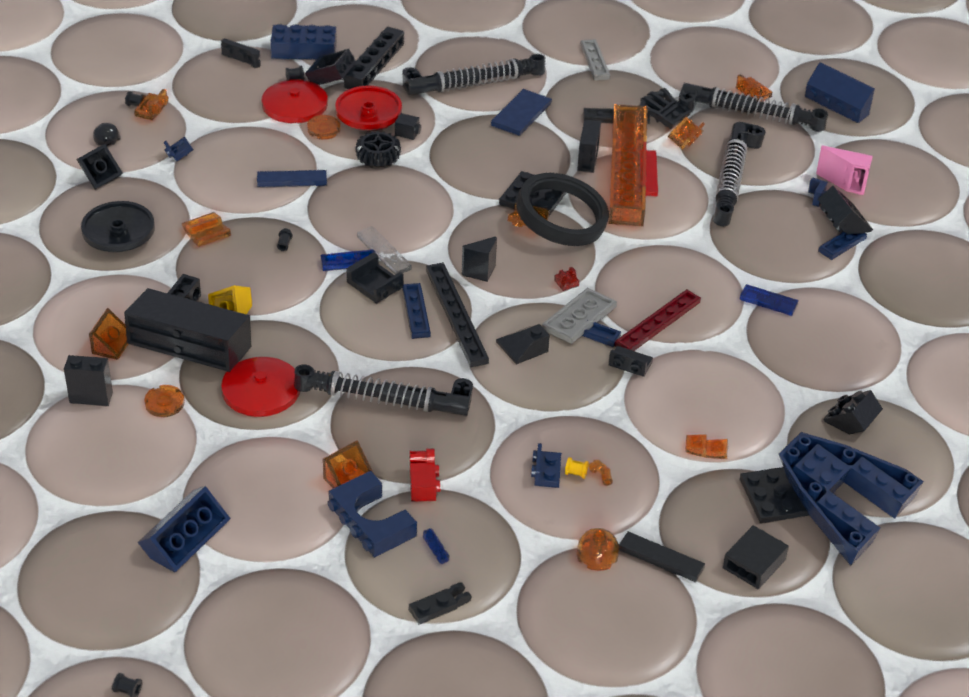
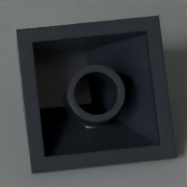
(99, 166)
(525, 343)

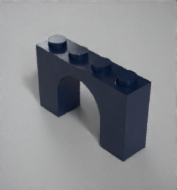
(375, 535)

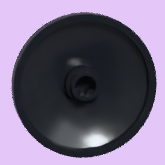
(117, 226)

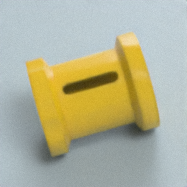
(576, 467)

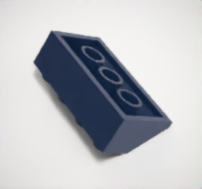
(840, 93)
(184, 529)

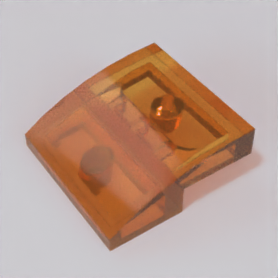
(206, 229)

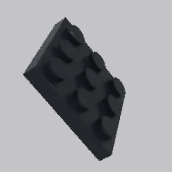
(543, 198)
(772, 495)

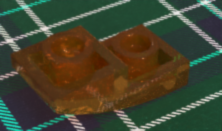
(701, 447)

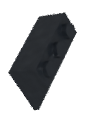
(843, 212)

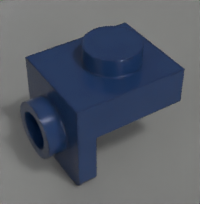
(178, 149)
(818, 188)

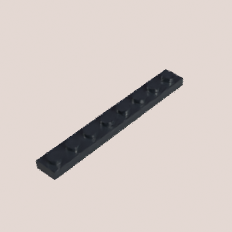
(457, 315)

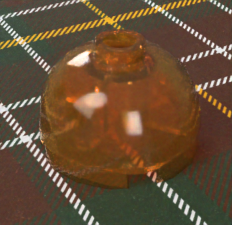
(598, 549)

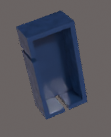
(302, 41)

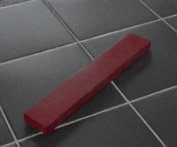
(658, 321)

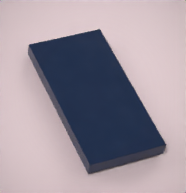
(521, 112)

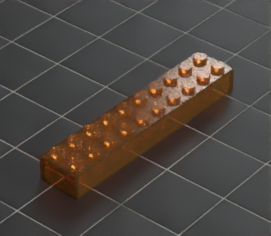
(628, 166)

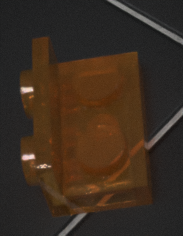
(752, 87)

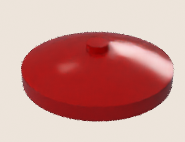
(294, 101)
(368, 107)
(260, 386)

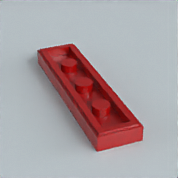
(651, 173)

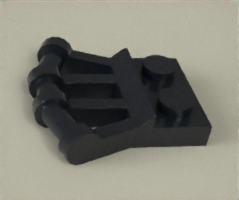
(666, 110)

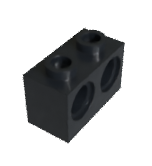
(187, 287)

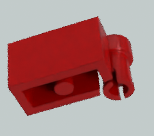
(423, 475)

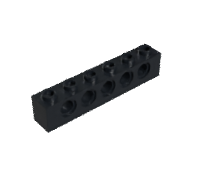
(374, 58)

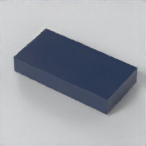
(602, 334)

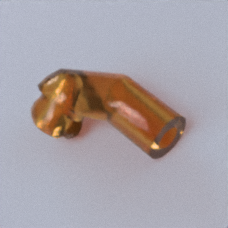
(605, 472)

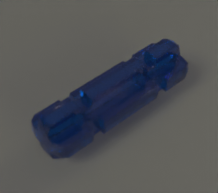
(436, 546)

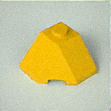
(232, 298)

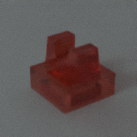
(567, 279)

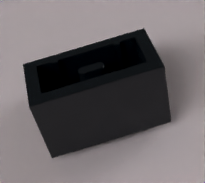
(854, 412)

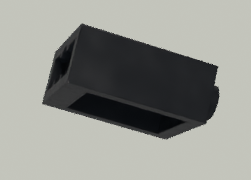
(331, 67)
(589, 146)

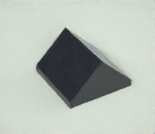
(479, 259)

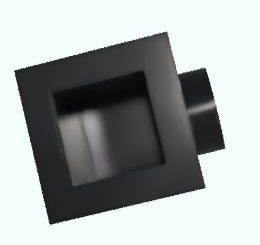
(407, 126)

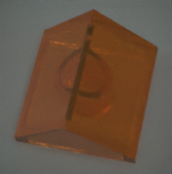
(108, 336)
(345, 465)

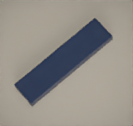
(291, 178)
(416, 311)

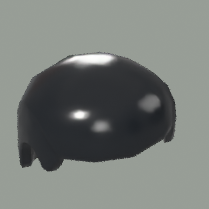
(106, 134)

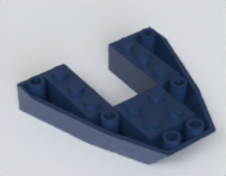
(821, 466)

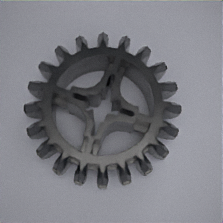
(378, 149)

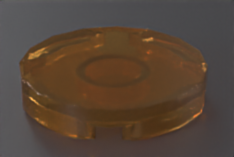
(323, 127)
(164, 401)

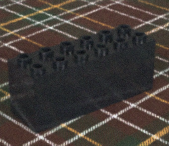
(188, 329)

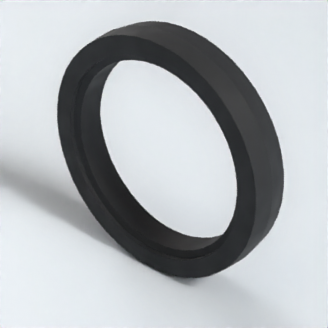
(553, 232)

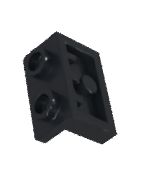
(630, 361)

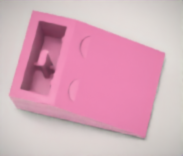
(844, 168)

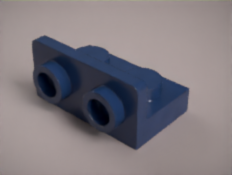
(546, 468)

